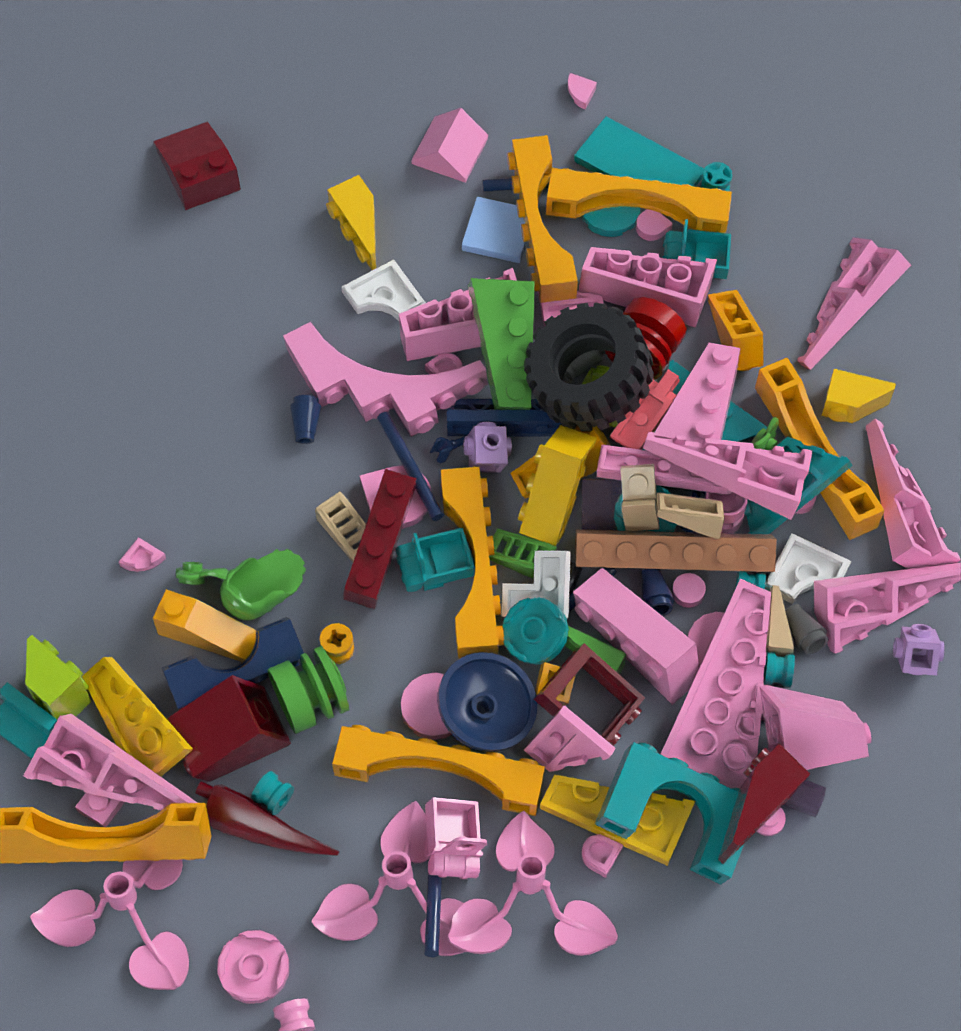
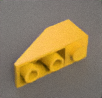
(354, 208)

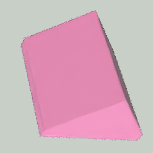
(451, 145)

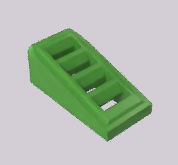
(524, 543)
(612, 656)

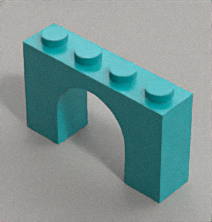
(646, 772)

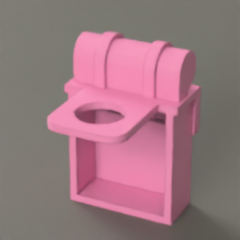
(453, 838)

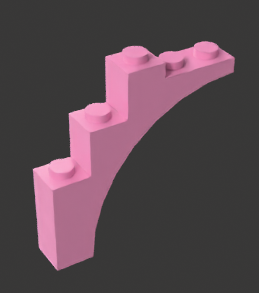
(373, 391)

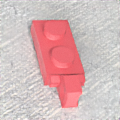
(652, 409)

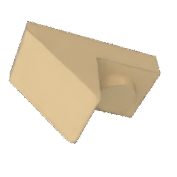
(639, 497)

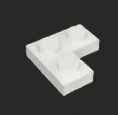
(550, 582)

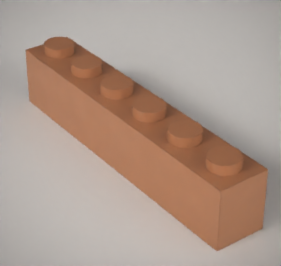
(675, 550)

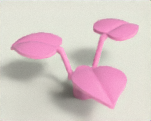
(529, 850)
(347, 911)
(70, 922)

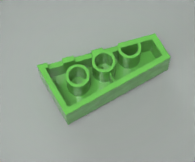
(505, 329)

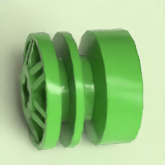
(308, 689)

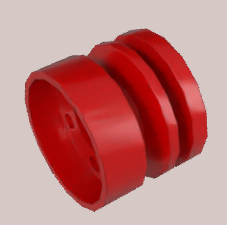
(660, 328)

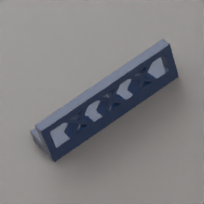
(517, 422)

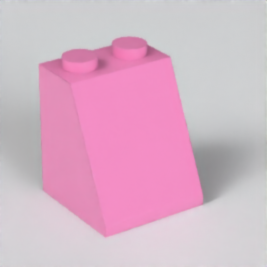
(813, 727)

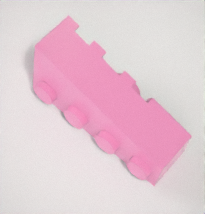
(623, 276)
(442, 325)
(704, 398)
(646, 637)

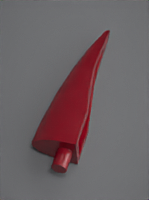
(243, 818)

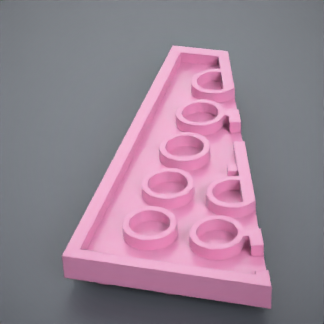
(723, 709)

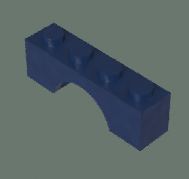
(272, 646)

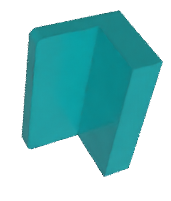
(23, 721)

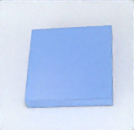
(494, 231)

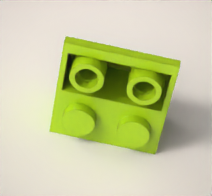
(51, 682)

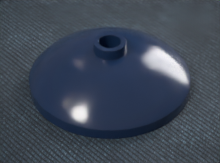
(497, 687)

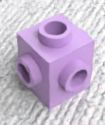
(488, 447)
(918, 650)

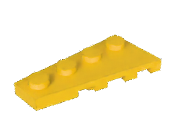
(134, 719)
(656, 832)

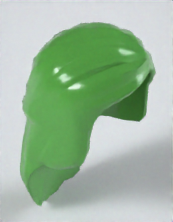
(261, 584)

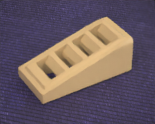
(334, 512)
(693, 513)
(778, 634)

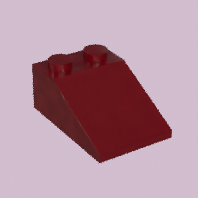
(198, 165)
(768, 786)

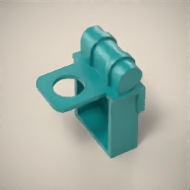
(700, 246)
(435, 560)

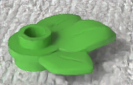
(766, 437)
(194, 574)

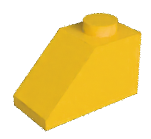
(855, 396)

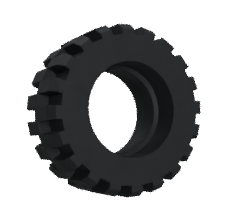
(569, 337)

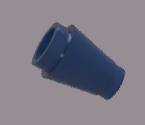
(305, 417)
(656, 592)

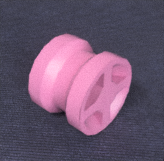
(294, 1016)

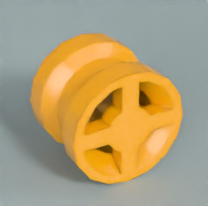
(338, 651)

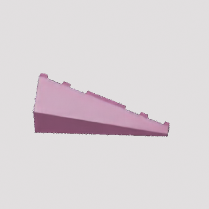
(861, 284)
(760, 475)
(907, 514)
(861, 603)
(90, 762)

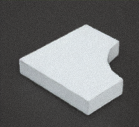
(383, 290)
(801, 565)

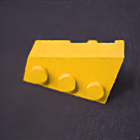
(555, 485)

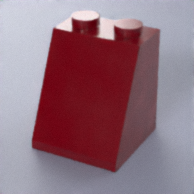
(229, 728)

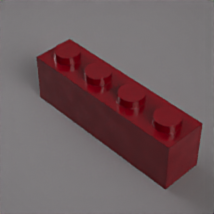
(379, 539)

